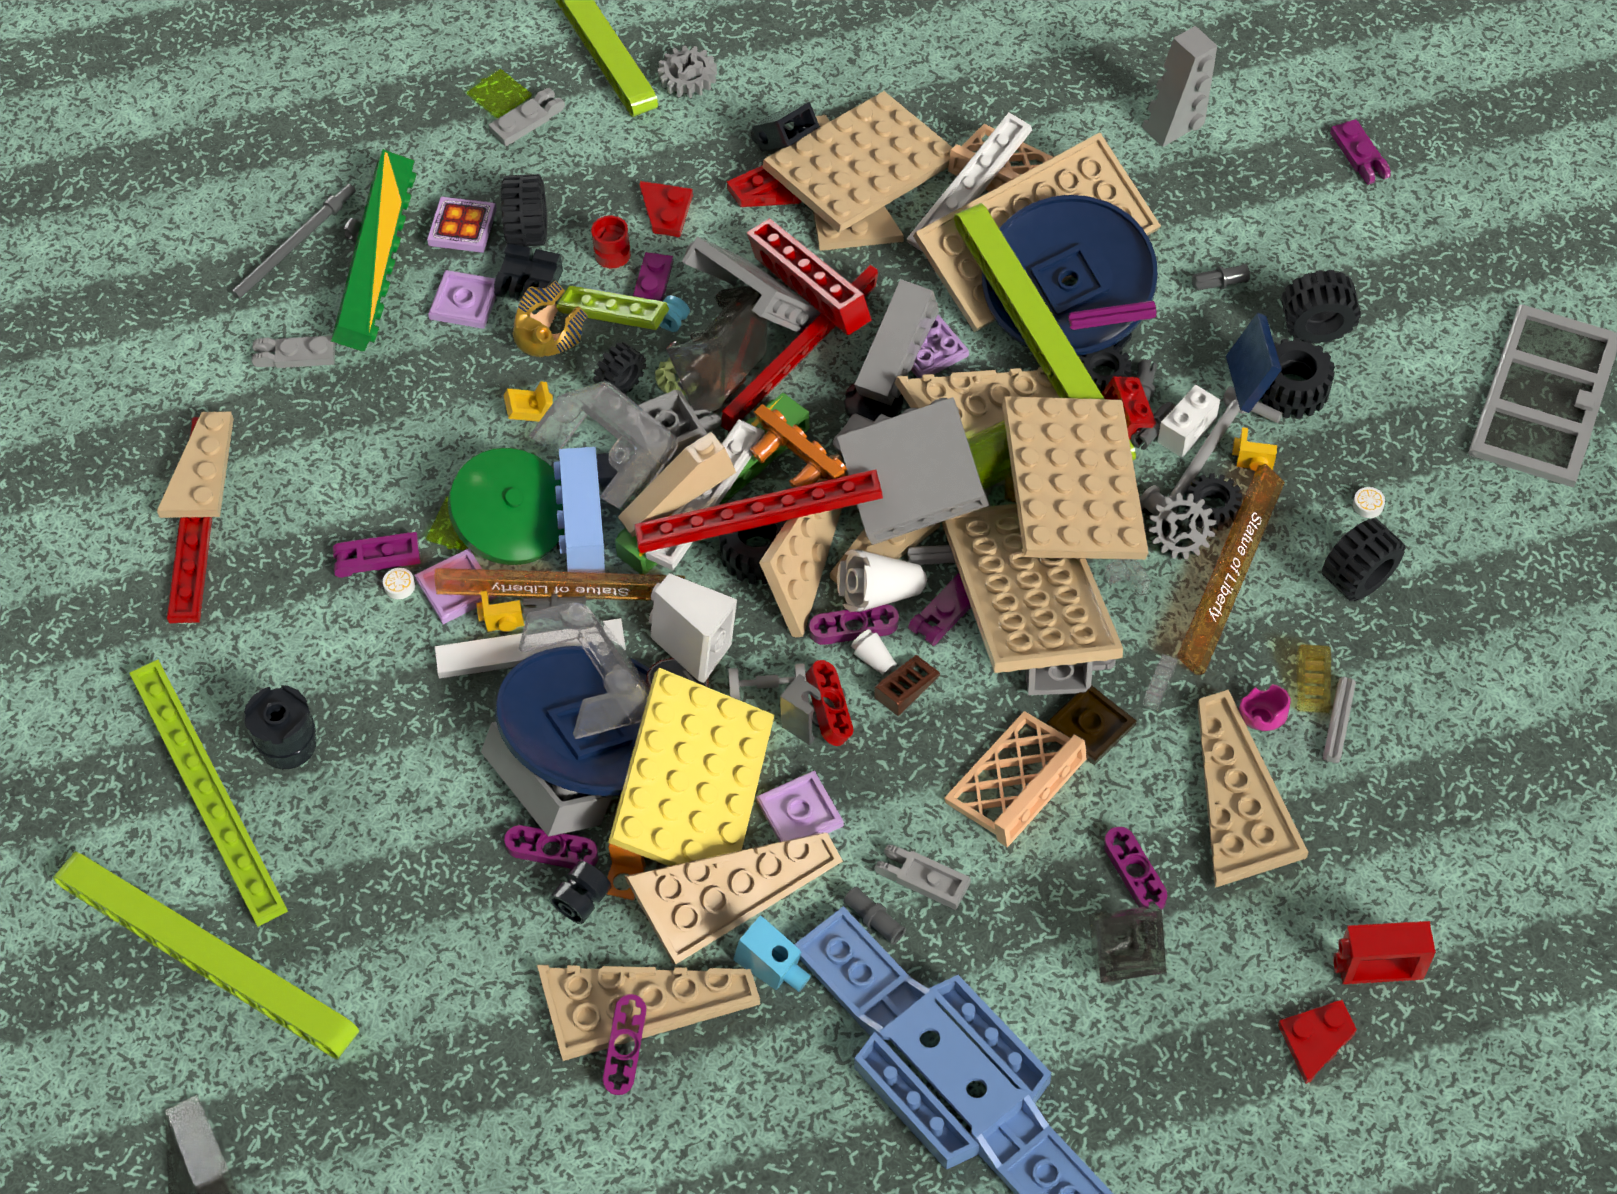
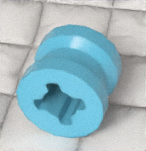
(677, 311)

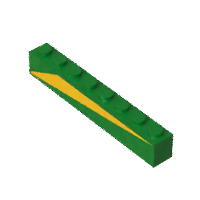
(373, 252)

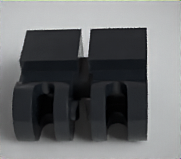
(523, 266)

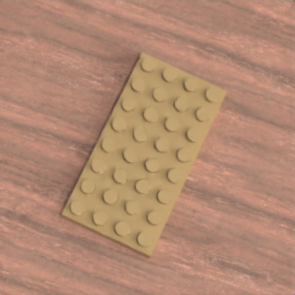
(1082, 170)
(1028, 607)

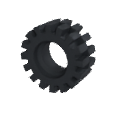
(1110, 358)
(621, 367)
(1221, 489)

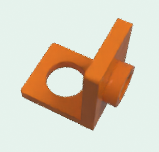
(624, 863)

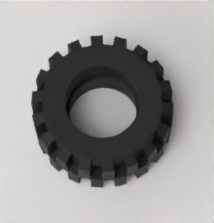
(524, 210)
(1321, 306)
(1300, 396)
(743, 558)
(1363, 559)

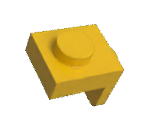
(528, 404)
(1251, 453)
(500, 616)

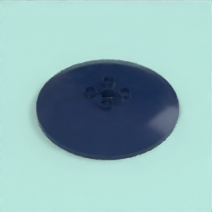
(1085, 241)
(538, 718)

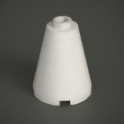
(877, 580)

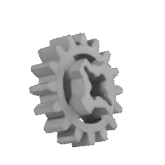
(687, 71)
(1171, 517)

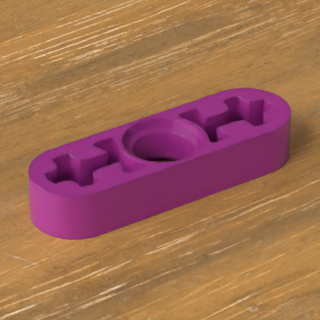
(830, 619)
(526, 851)
(1135, 855)
(612, 1068)

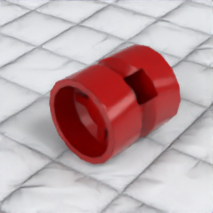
(611, 241)

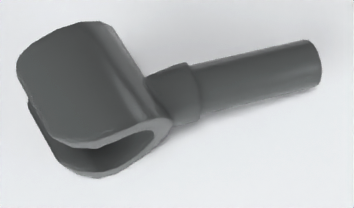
(352, 229)

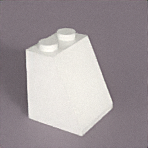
(692, 624)

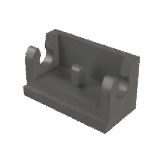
(796, 710)

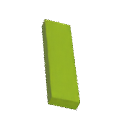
(614, 307)

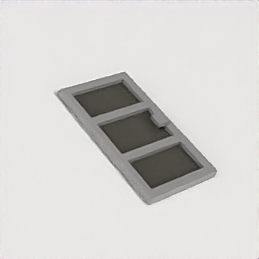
(1545, 395)

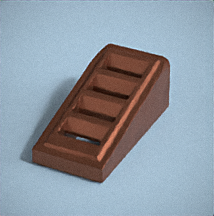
(896, 703)

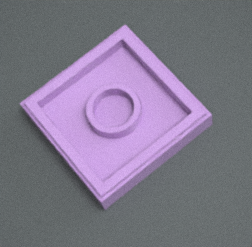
(463, 299)
(450, 606)
(800, 808)

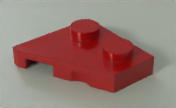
(760, 189)
(666, 207)
(1317, 1036)

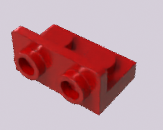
(1135, 404)

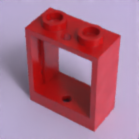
(1385, 952)

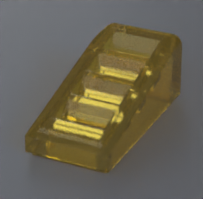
(1313, 659)

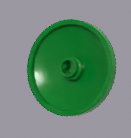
(506, 506)

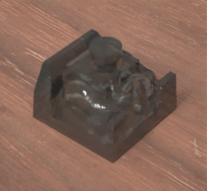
(1128, 943)

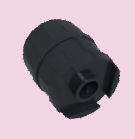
(281, 727)

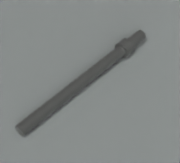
(330, 206)

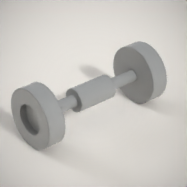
(766, 681)

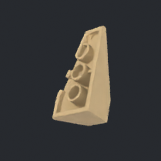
(684, 479)

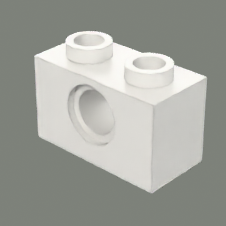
(1188, 421)

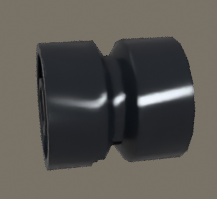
(576, 897)

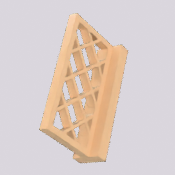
(962, 155)
(1033, 796)

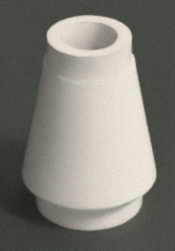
(873, 652)

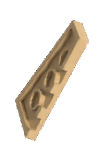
(201, 472)

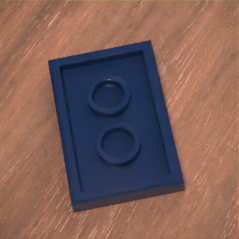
(1253, 363)

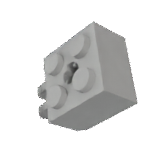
(681, 419)
(1064, 678)

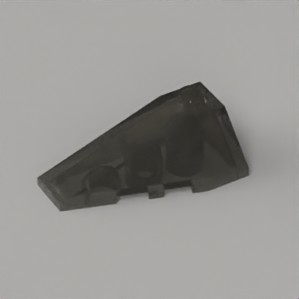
(194, 1153)

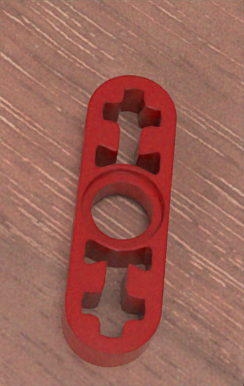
(833, 722)

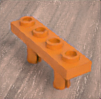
(782, 434)

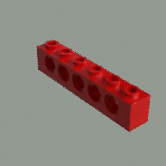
(809, 276)

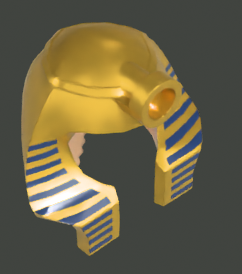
(532, 330)

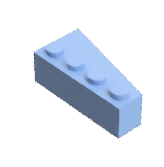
(580, 511)

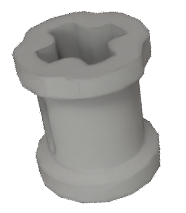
(1152, 497)

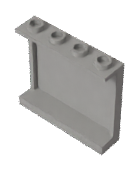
(776, 302)
(920, 467)

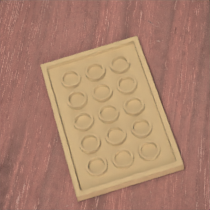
(860, 161)
(1074, 478)

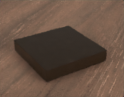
(1093, 720)

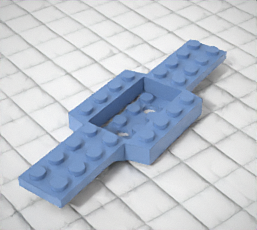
(972, 1047)

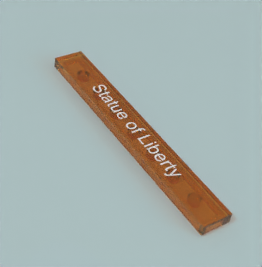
(1230, 570)
(544, 583)

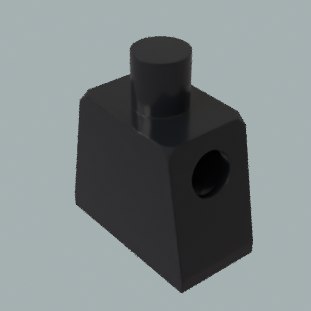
(773, 134)

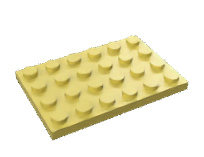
(691, 773)

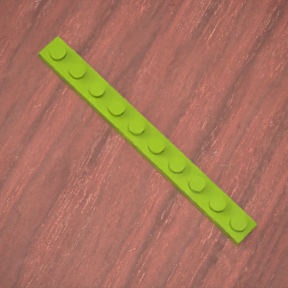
(208, 793)

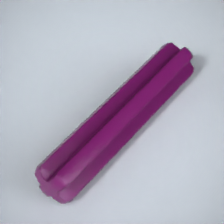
(1112, 315)

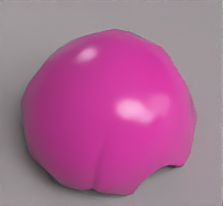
(1265, 709)

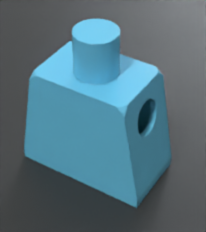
(770, 956)

